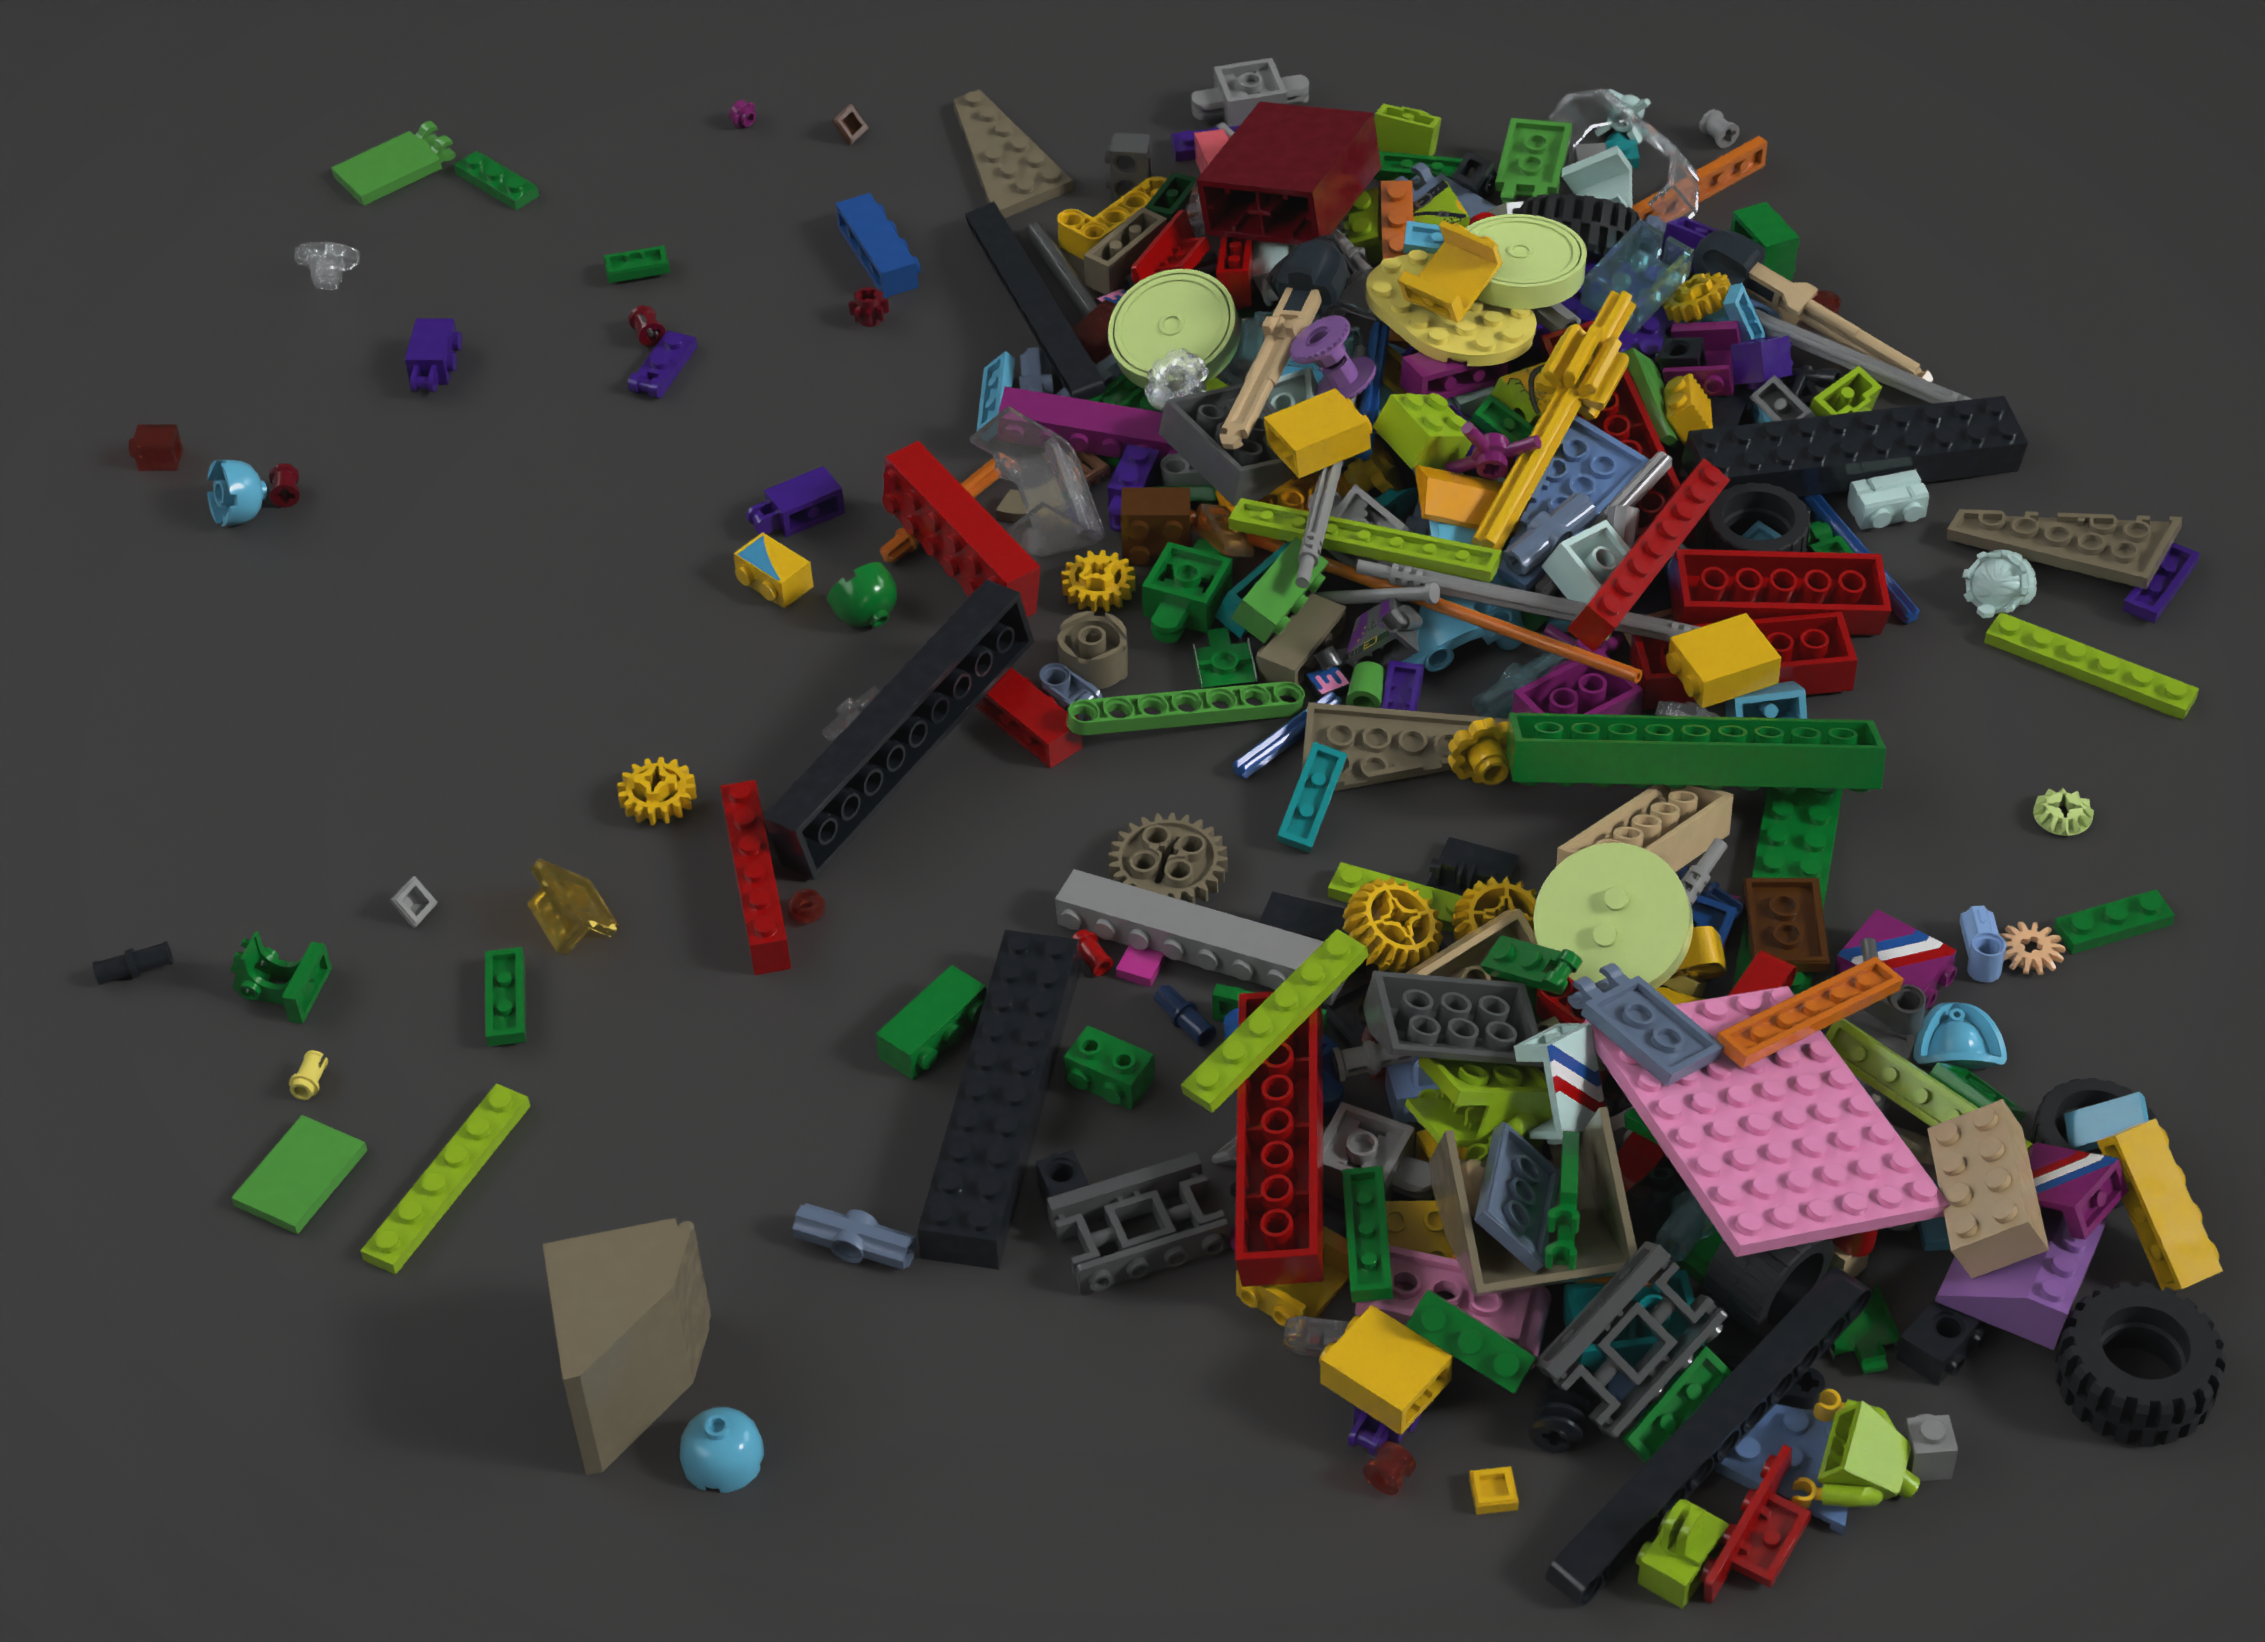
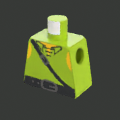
(1439, 205)

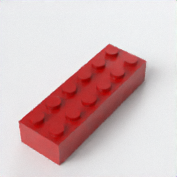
(955, 526)
(1768, 584)
(1811, 646)

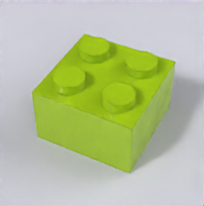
(1422, 430)

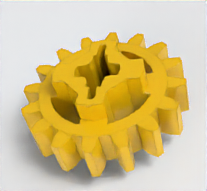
(1697, 297)
(1098, 581)
(656, 790)

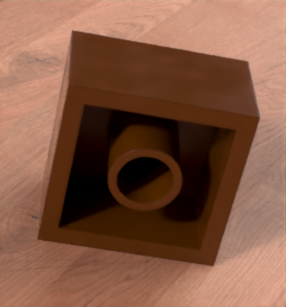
(1152, 520)

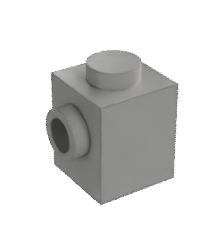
(1932, 1447)

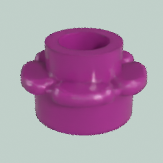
(742, 114)

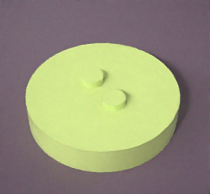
(1540, 261)
(1174, 313)
(1616, 909)

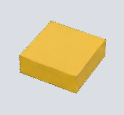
(1493, 1490)

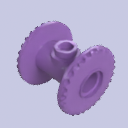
(1323, 344)

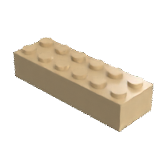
(1662, 820)

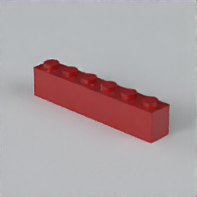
(755, 878)

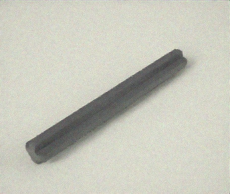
(1061, 268)

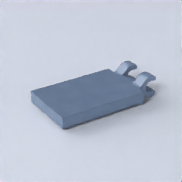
(1645, 1024)

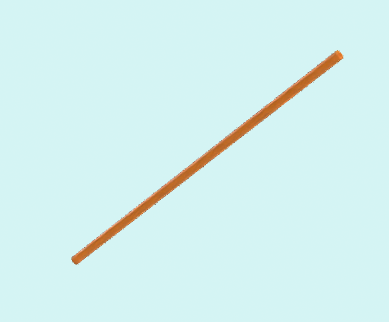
(1473, 617)

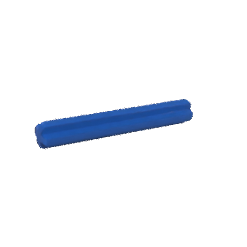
(1277, 741)

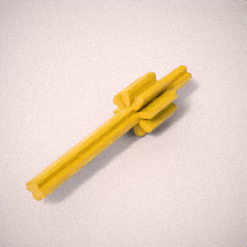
(1576, 379)

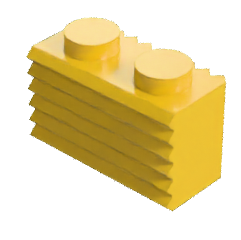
(1686, 406)

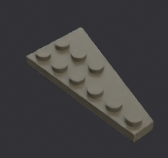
(1006, 159)
(2073, 541)
(1383, 741)

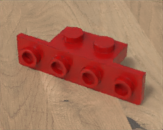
(1171, 249)
(1763, 1534)

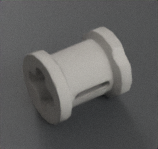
(1721, 130)

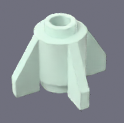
(1637, 106)

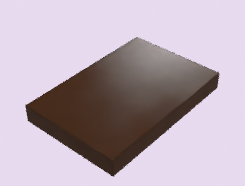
(1787, 921)

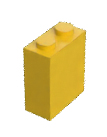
(1318, 432)
(1723, 660)
(1385, 1369)

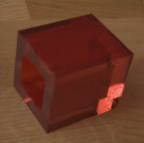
(156, 447)

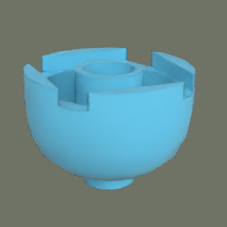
(235, 492)
(721, 1450)

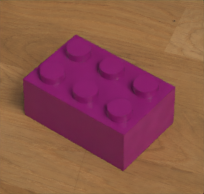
(1579, 691)

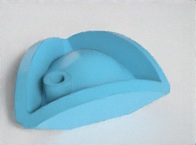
(1959, 1037)

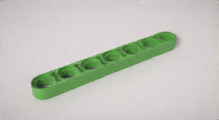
(1172, 716)

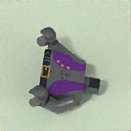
(1377, 637)

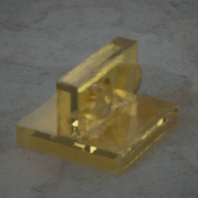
(568, 906)

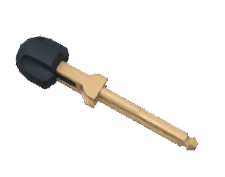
(1743, 263)
(1307, 286)

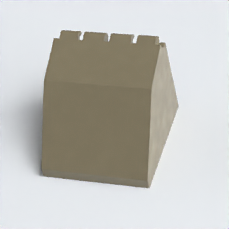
(1605, 1225)
(626, 1329)

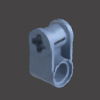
(1065, 686)

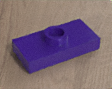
(1402, 686)

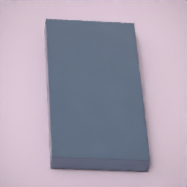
(1517, 1195)

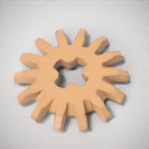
(2036, 959)

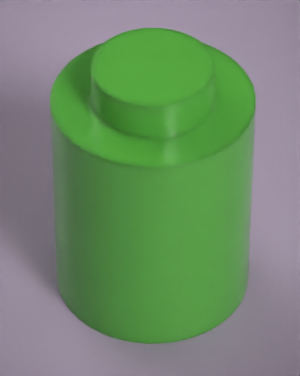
(1366, 685)

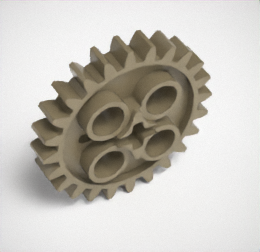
(1147, 850)

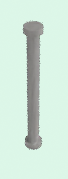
(1429, 593)

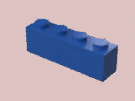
(878, 245)

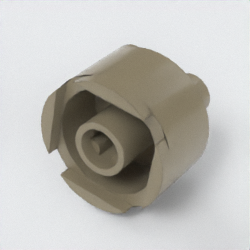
(1094, 648)

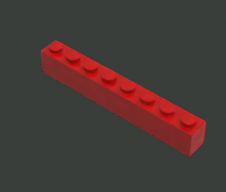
(1648, 555)

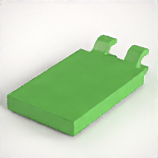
(1532, 158)
(394, 164)

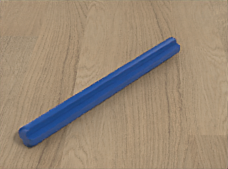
(1371, 395)
(1823, 512)

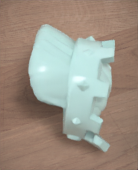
(1999, 582)

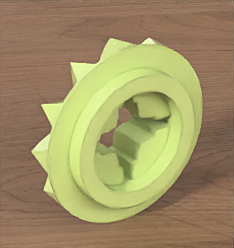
(2049, 815)

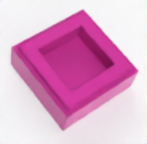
(1140, 965)

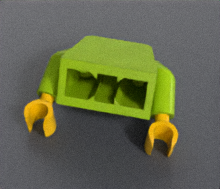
(1861, 1459)

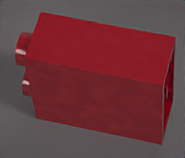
(1289, 173)

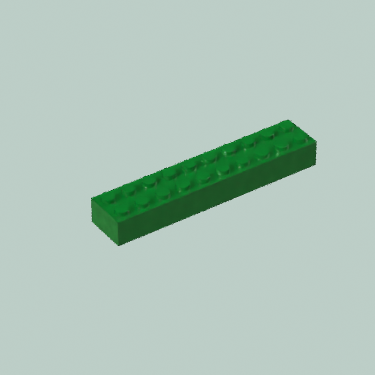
(1695, 751)

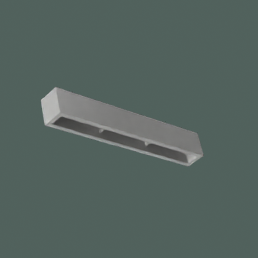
(1183, 930)

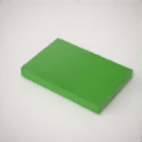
(1650, 388)
(299, 1174)

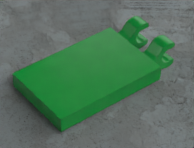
(1565, 1214)

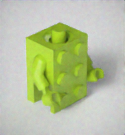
(1478, 1098)

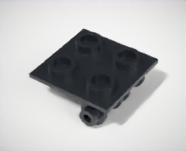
(1466, 863)

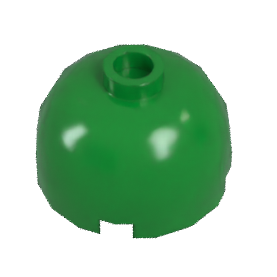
(865, 598)

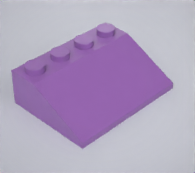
(2029, 1295)

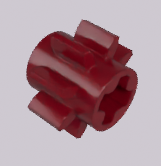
(869, 307)

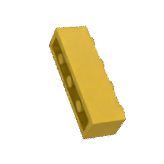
(2161, 1207)

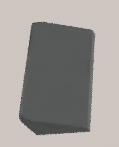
(1779, 401)

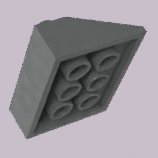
(1193, 430)
(1449, 1017)

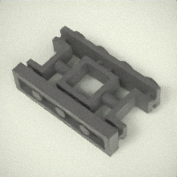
(1132, 1197)
(1607, 1316)

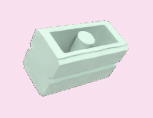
(1888, 499)

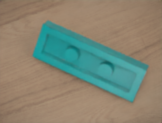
(1311, 797)

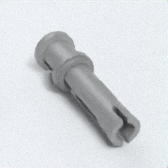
(1363, 1059)

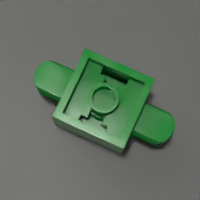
(1185, 589)

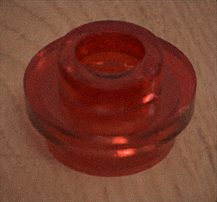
(806, 906)

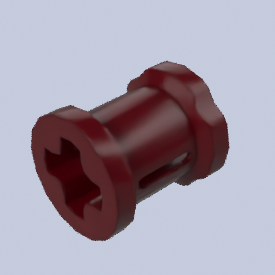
(654, 326)
(284, 489)

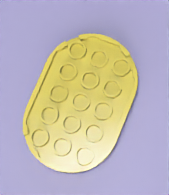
(1481, 338)

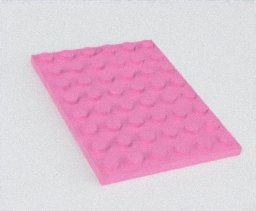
(1779, 1146)

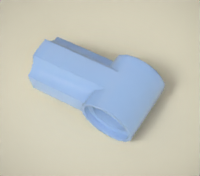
(1983, 944)

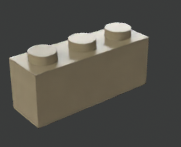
(1118, 251)
(1310, 631)

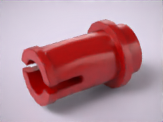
(1093, 953)

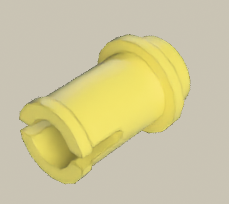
(305, 1082)

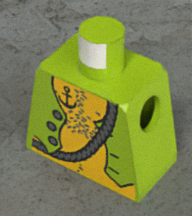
(1520, 393)

